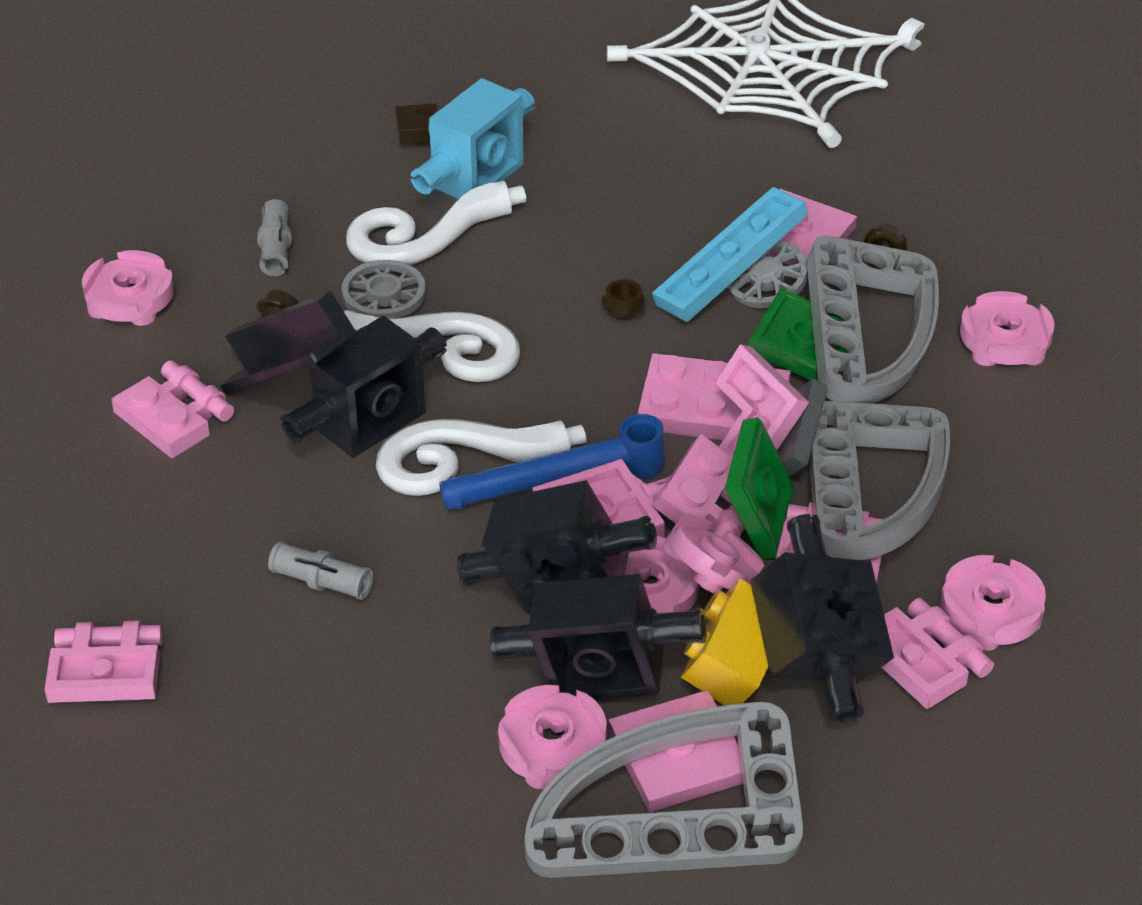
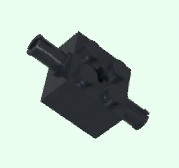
(366, 387)
(553, 538)
(821, 618)
(598, 636)

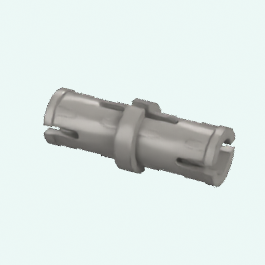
(274, 237)
(320, 570)

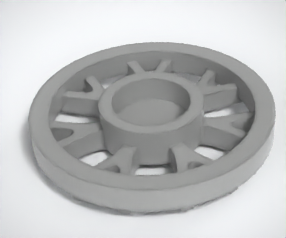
(769, 275)
(384, 289)

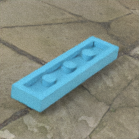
(730, 254)

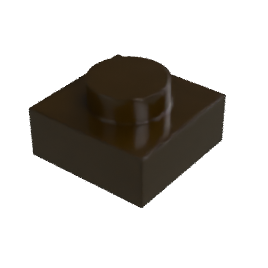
(414, 122)

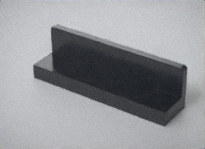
(287, 340)

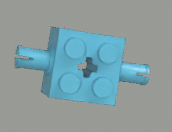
(475, 140)

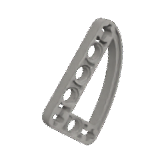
(897, 272)
(897, 429)
(689, 826)

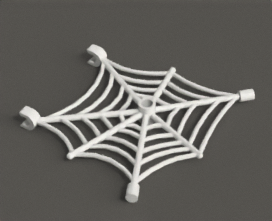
(758, 59)

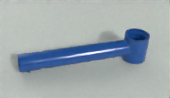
(638, 446)

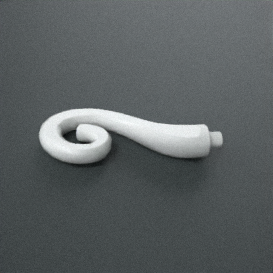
(473, 207)
(469, 332)
(428, 440)

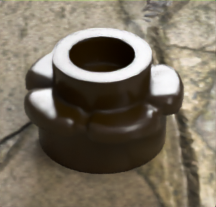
(886, 233)
(623, 299)
(275, 301)

